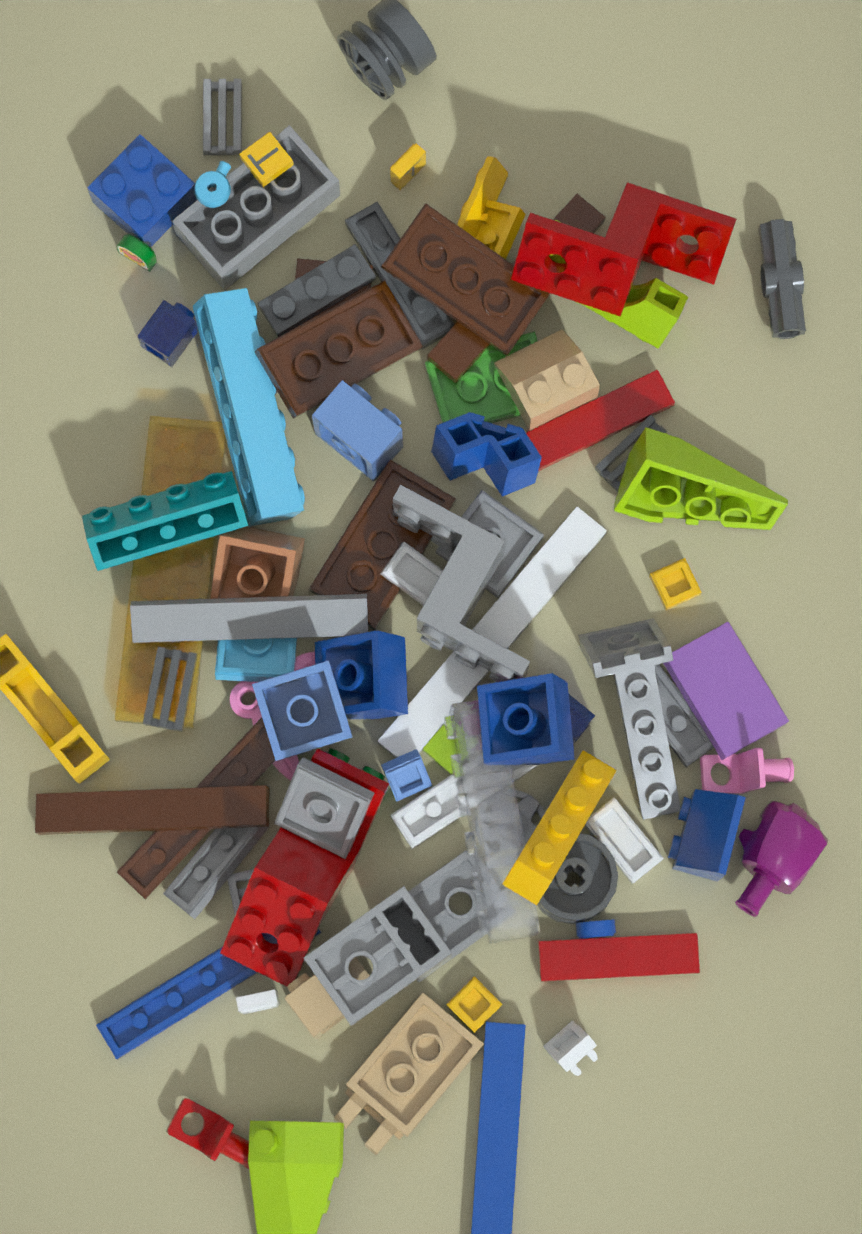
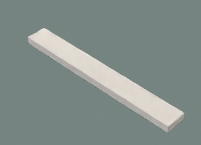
(500, 624)

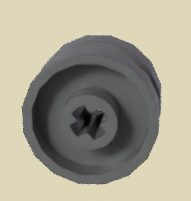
(597, 884)

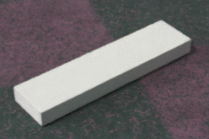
(436, 808)

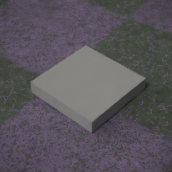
(518, 536)
(324, 808)

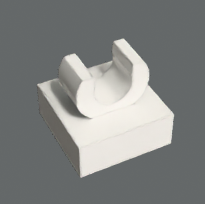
(570, 1047)

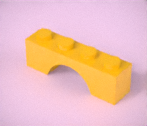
(48, 714)
(559, 827)

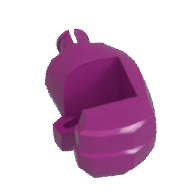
(778, 853)

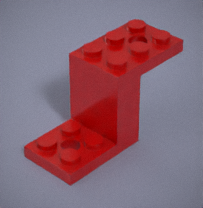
(603, 269)
(295, 890)

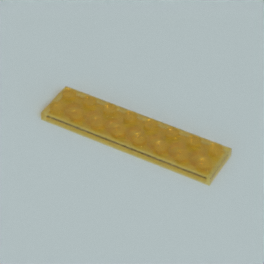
(175, 454)

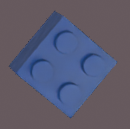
(142, 191)

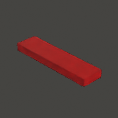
(601, 418)
(619, 957)

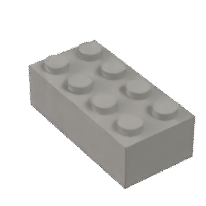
(256, 217)

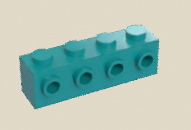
(164, 520)

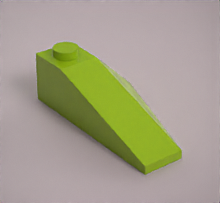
(682, 482)
(293, 1173)

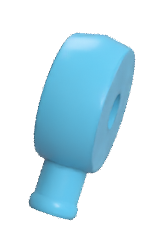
(217, 180)

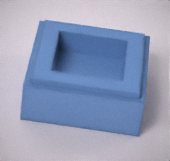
(406, 775)

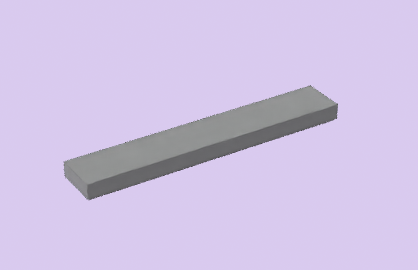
(248, 618)

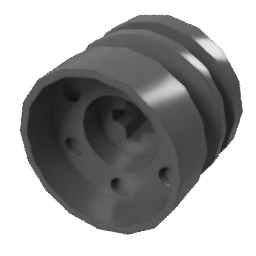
(392, 44)

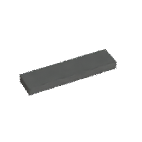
(377, 240)

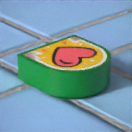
(137, 251)

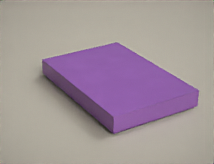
(725, 691)

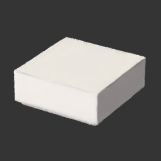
(258, 1001)

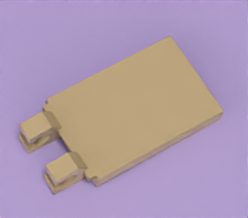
(408, 1071)

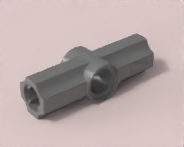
(782, 279)

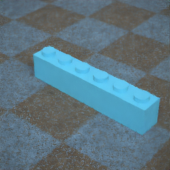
(248, 407)

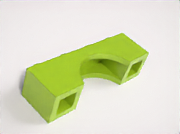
(649, 310)

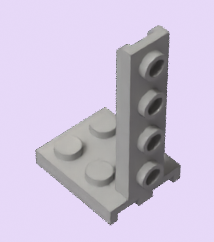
(630, 655)

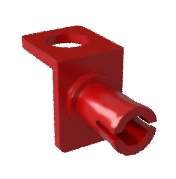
(214, 1137)

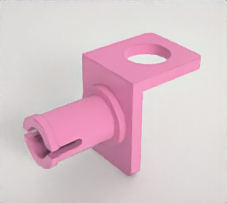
(747, 771)

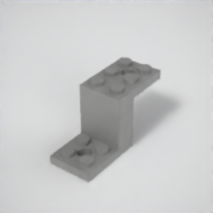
(459, 585)
(402, 937)

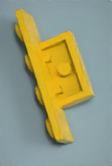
(488, 220)

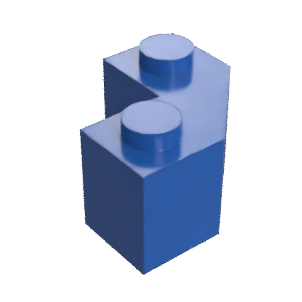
(473, 444)

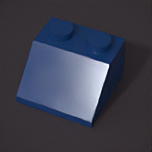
(368, 673)
(526, 721)
(707, 833)

